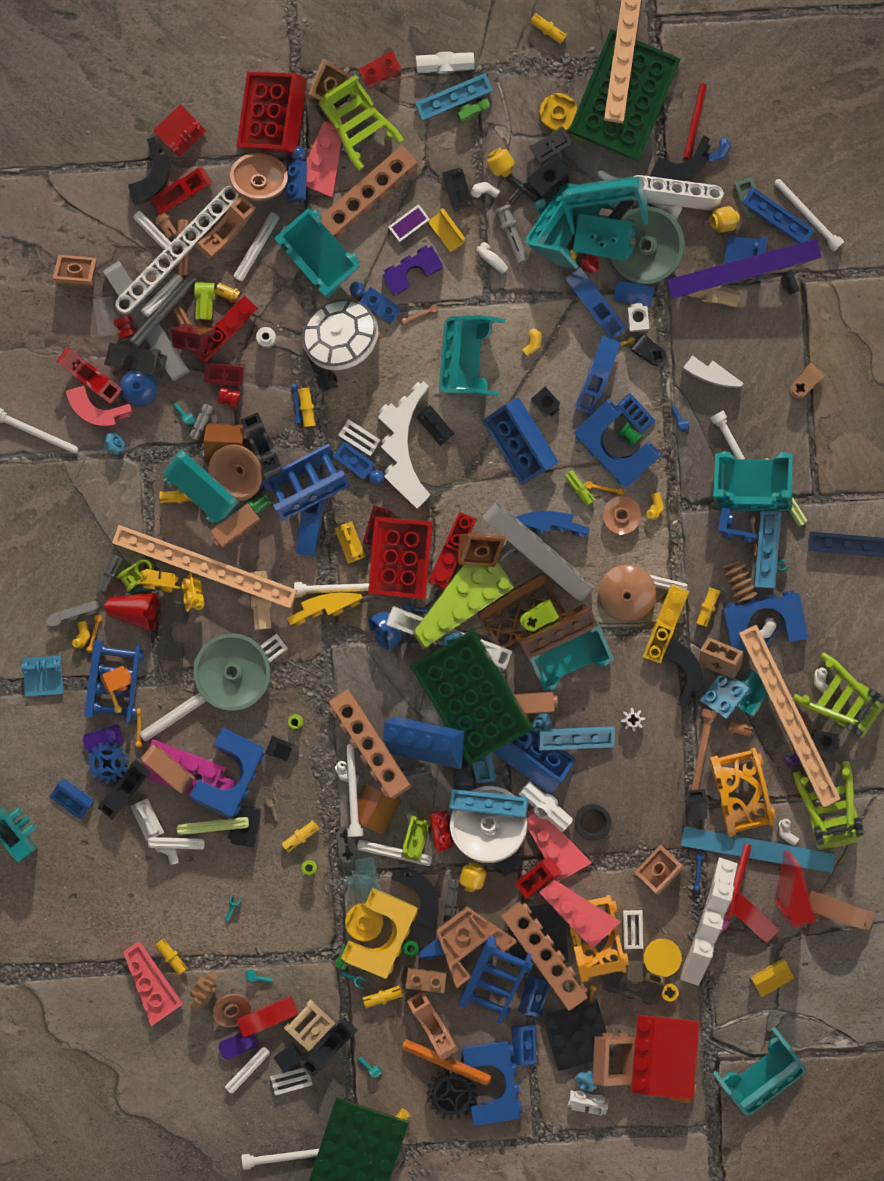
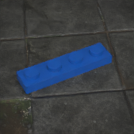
(777, 216)

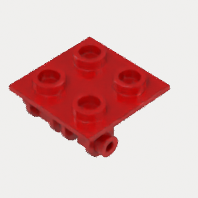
(179, 130)
(441, 830)

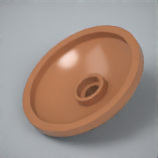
(258, 176)
(225, 470)
(622, 580)

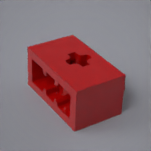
(380, 70)
(538, 877)

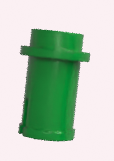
(412, 952)
(340, 962)

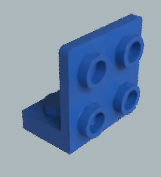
(741, 248)
(727, 520)

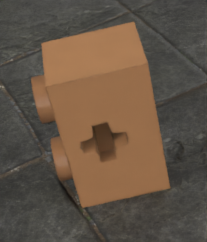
(721, 658)
(426, 979)

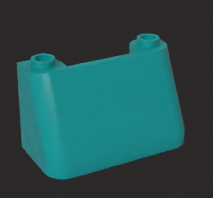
(317, 252)
(753, 483)
(571, 656)

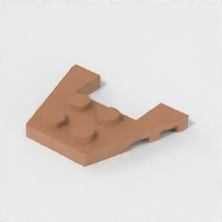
(463, 935)

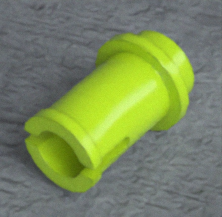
(300, 721)
(306, 871)

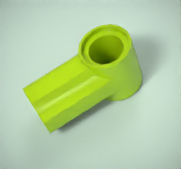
(204, 300)

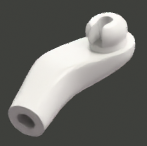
(491, 258)

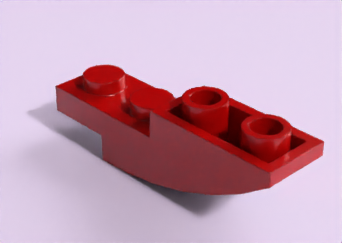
(228, 327)
(449, 555)

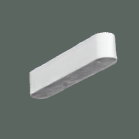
(681, 193)

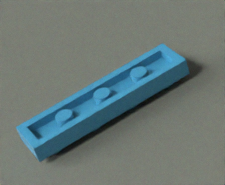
(454, 97)
(768, 549)
(576, 738)
(488, 803)

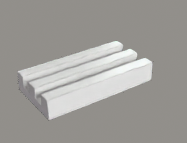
(346, 429)
(280, 642)
(625, 929)
(294, 1087)

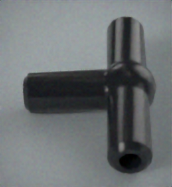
(521, 187)

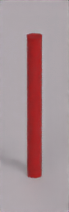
(695, 120)
(738, 879)

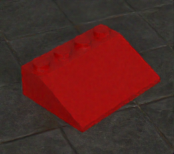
(271, 112)
(400, 557)
(792, 893)
(665, 1056)

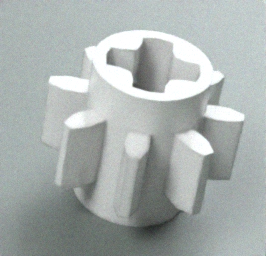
(628, 715)

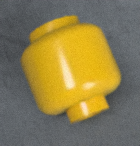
(500, 162)
(724, 219)
(472, 876)

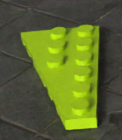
(465, 596)

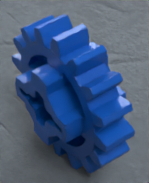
(102, 756)

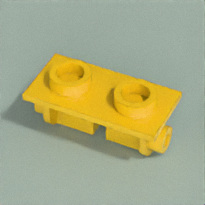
(350, 542)
(151, 580)
(192, 592)

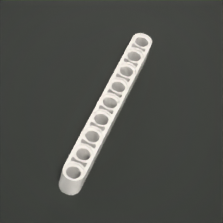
(173, 259)

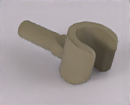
(272, 804)

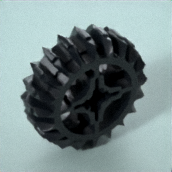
(443, 1096)

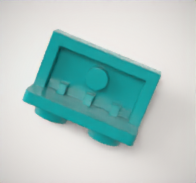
(756, 694)

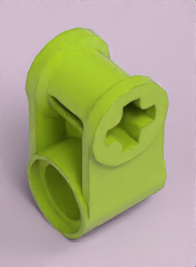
(133, 574)
(542, 615)

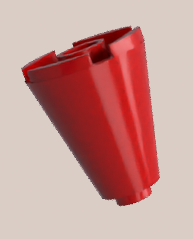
(134, 609)

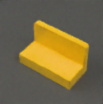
(447, 231)
(772, 977)

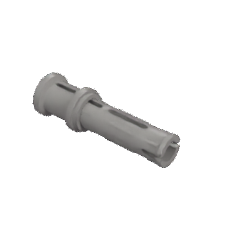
(510, 224)

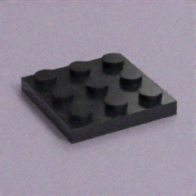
(552, 924)
(574, 1033)

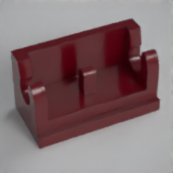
(192, 338)
(224, 373)
(376, 512)

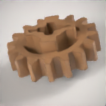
(203, 990)

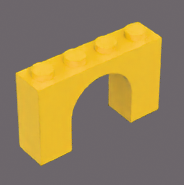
(381, 959)

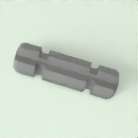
(201, 422)

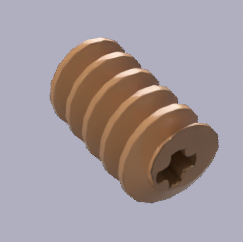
(740, 581)

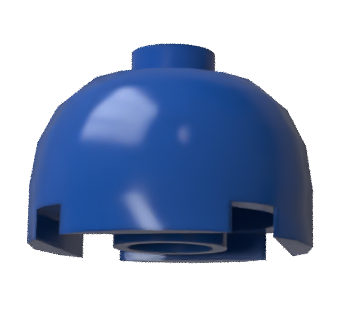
(138, 388)
(387, 636)

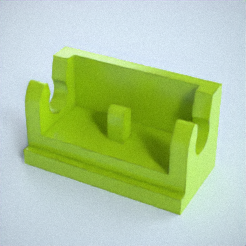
(415, 839)

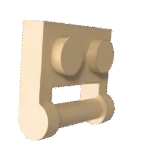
(314, 1029)

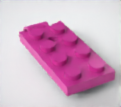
(211, 772)

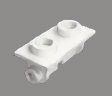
(147, 819)
(597, 1103)

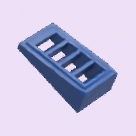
(624, 401)

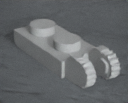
(71, 613)

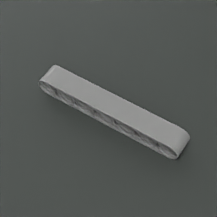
(157, 338)
(538, 551)

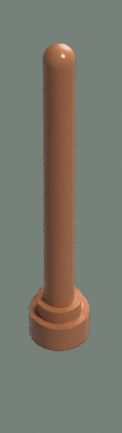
(708, 717)

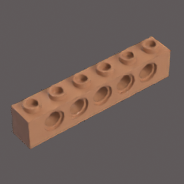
(400, 157)
(347, 701)
(569, 998)

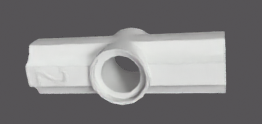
(445, 62)
(546, 806)

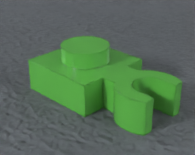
(470, 111)

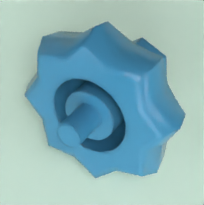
(114, 443)
(540, 722)
(585, 1080)

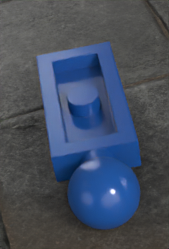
(297, 176)
(375, 302)
(358, 463)

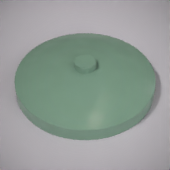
(656, 247)
(232, 671)

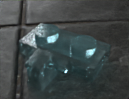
(364, 876)

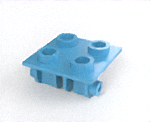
(43, 675)
(724, 695)

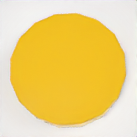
(557, 111)
(363, 923)
(662, 957)

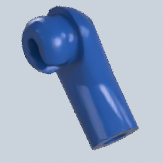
(722, 152)

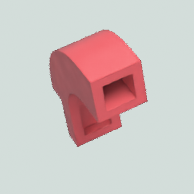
(83, 406)

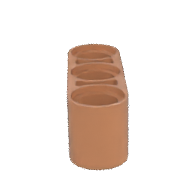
(168, 768)

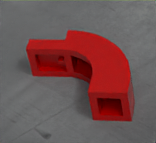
(89, 375)

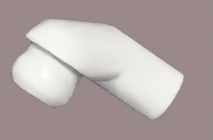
(484, 187)
(769, 628)
(820, 679)
(342, 771)
(785, 832)
(171, 853)

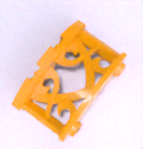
(721, 775)
(586, 963)

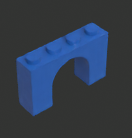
(624, 469)
(787, 606)
(247, 756)
(506, 1105)

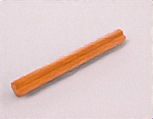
(448, 1063)

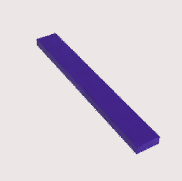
(744, 268)

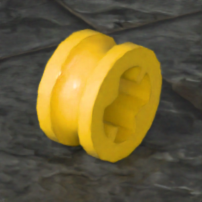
(674, 996)

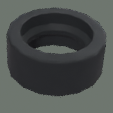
(593, 836)

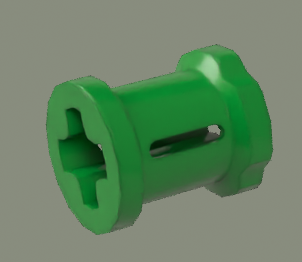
(629, 435)
(260, 503)

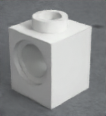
(638, 326)

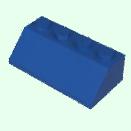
(520, 441)
(424, 741)
(542, 767)

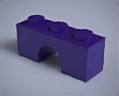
(426, 260)

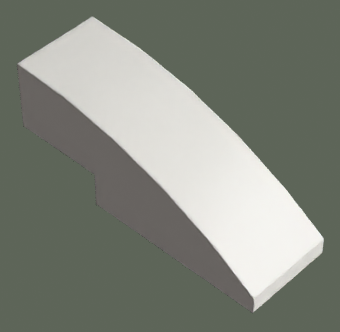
(711, 374)

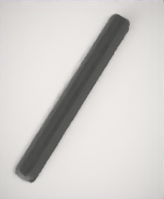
(163, 310)

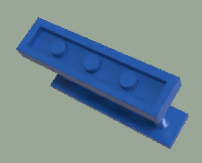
(315, 493)
(95, 688)
(484, 965)

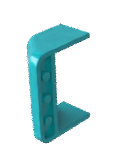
(603, 192)
(553, 232)
(462, 355)
(200, 488)
(765, 1077)

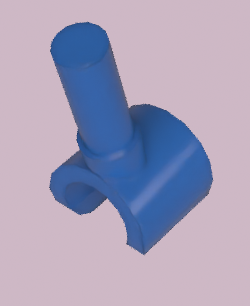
(683, 425)
(409, 608)

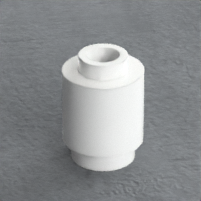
(266, 343)

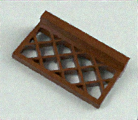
(512, 597)
(557, 632)

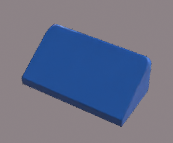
(633, 293)
(71, 798)
(534, 996)
(524, 1044)

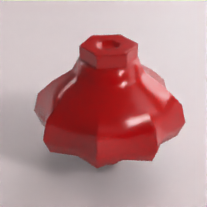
(589, 263)

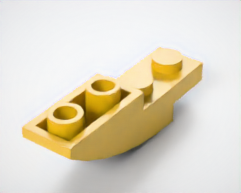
(331, 602)
(665, 623)

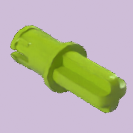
(579, 488)

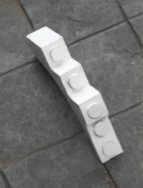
(396, 446)
(408, 622)
(711, 922)

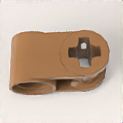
(808, 379)

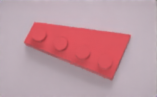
(324, 160)
(556, 845)
(582, 915)
(154, 989)

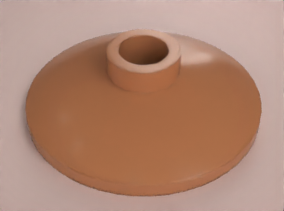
(632, 515)
(228, 1016)

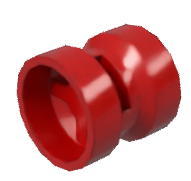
(124, 327)
(229, 397)

